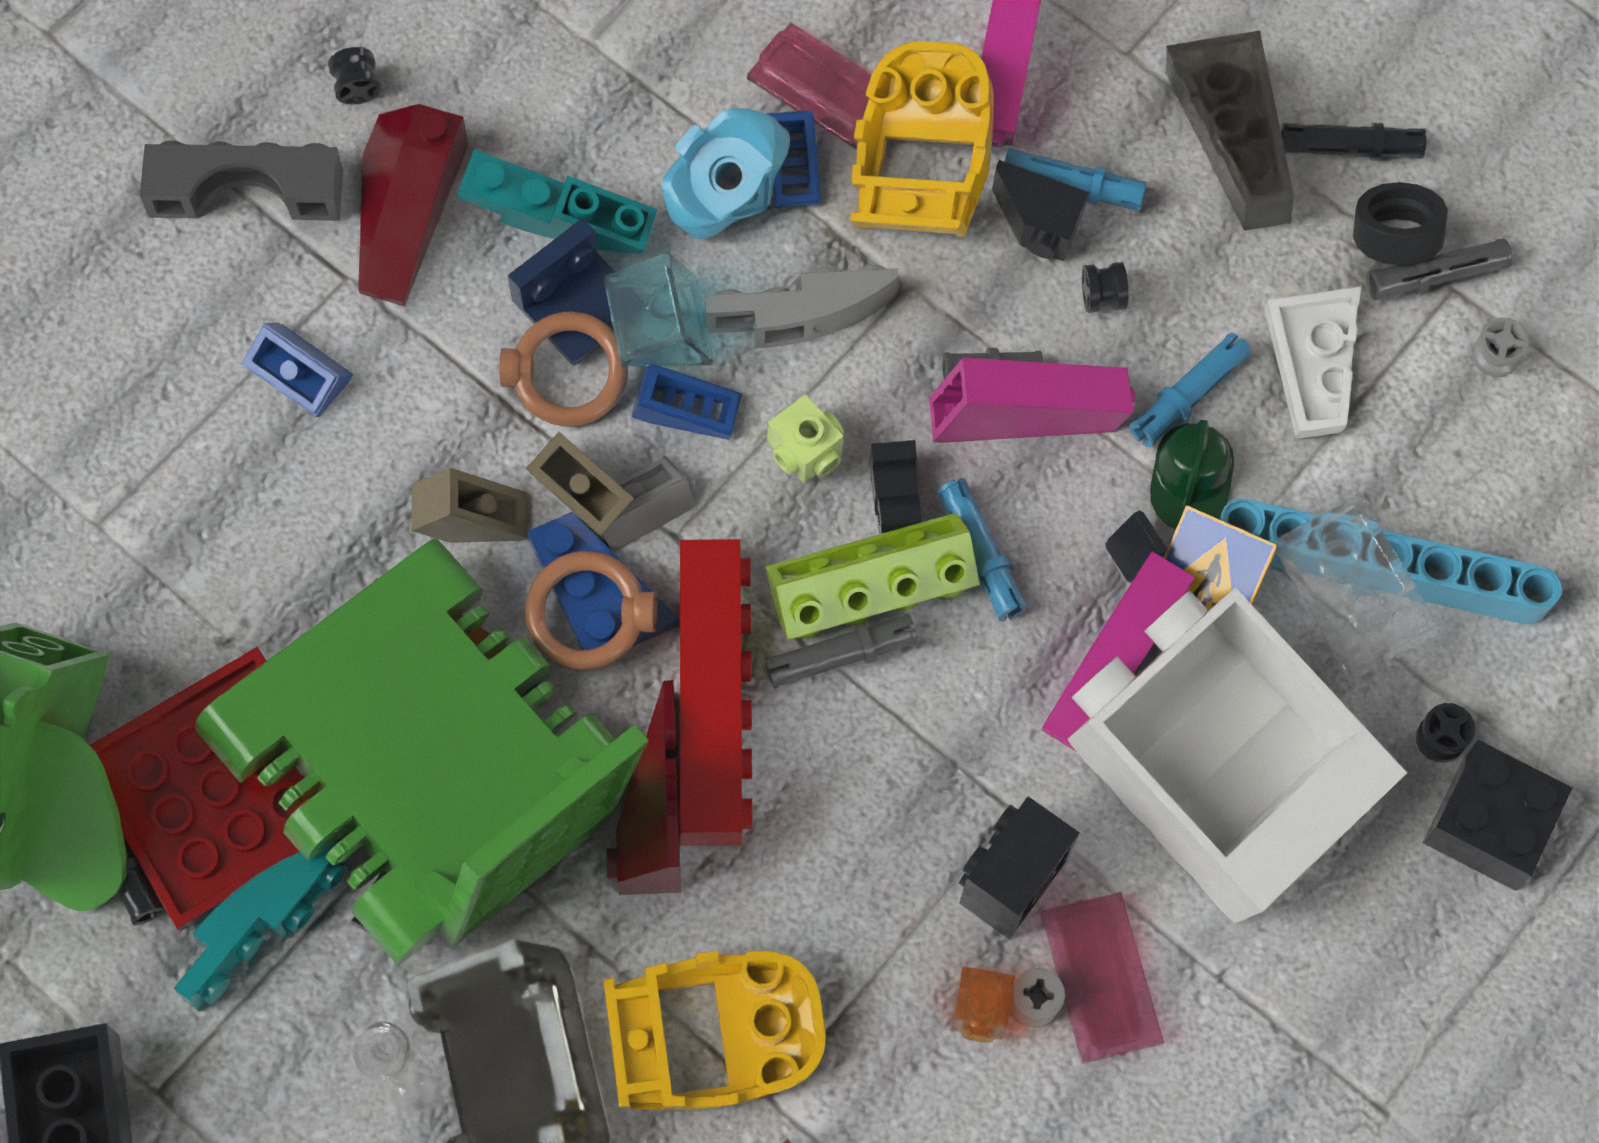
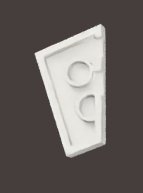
(1314, 356)

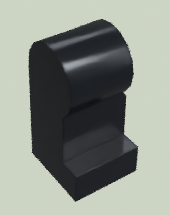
(895, 484)

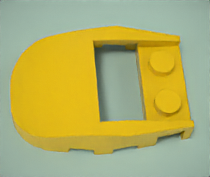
(924, 96)
(766, 1021)

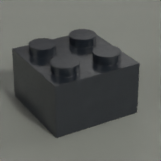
(1497, 815)
(1018, 867)

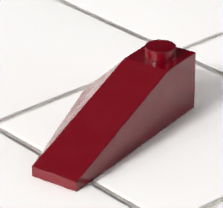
(403, 192)
(648, 828)

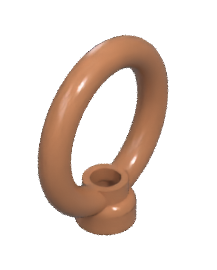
(518, 369)
(638, 610)

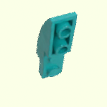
(551, 207)
(233, 931)

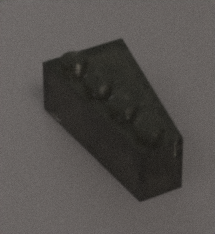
(1234, 115)

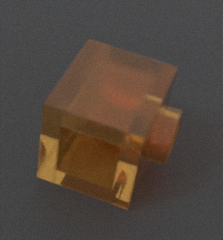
(982, 1004)

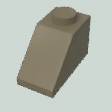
(579, 483)
(468, 509)

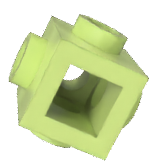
(806, 440)

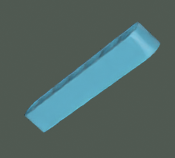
(1456, 564)

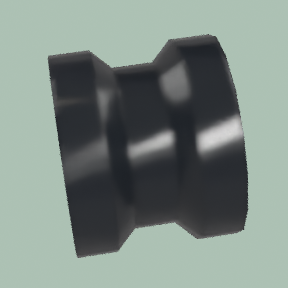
(354, 75)
(1105, 287)
(1453, 724)

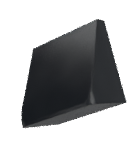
(1133, 544)

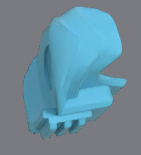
(733, 137)

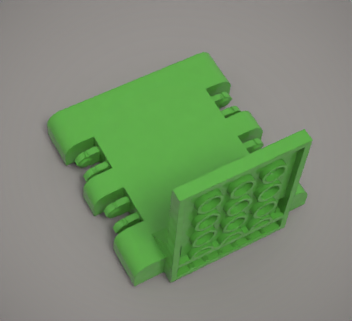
(422, 753)

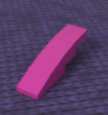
(1146, 599)

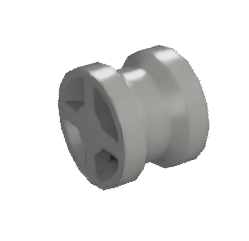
(1510, 340)
(1034, 1009)

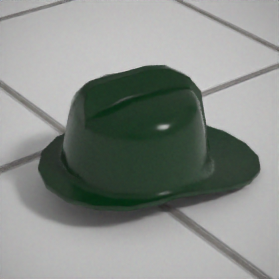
(1192, 470)

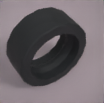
(1394, 244)

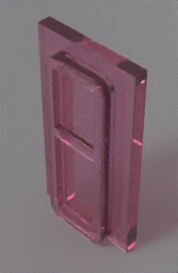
(813, 79)
(1102, 977)

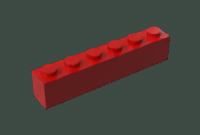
(711, 693)

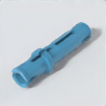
(1100, 184)
(1177, 401)
(991, 566)

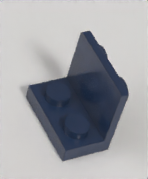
(565, 278)

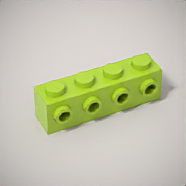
(872, 576)

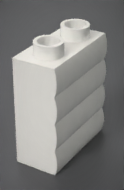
(1231, 752)

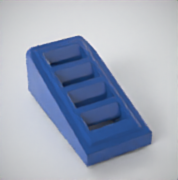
(796, 123)
(666, 415)

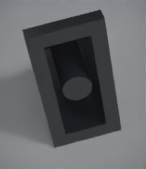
(1039, 209)

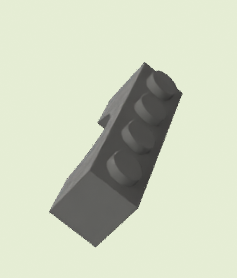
(185, 177)

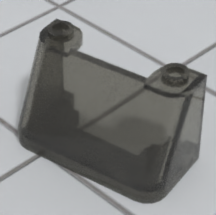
(513, 1046)

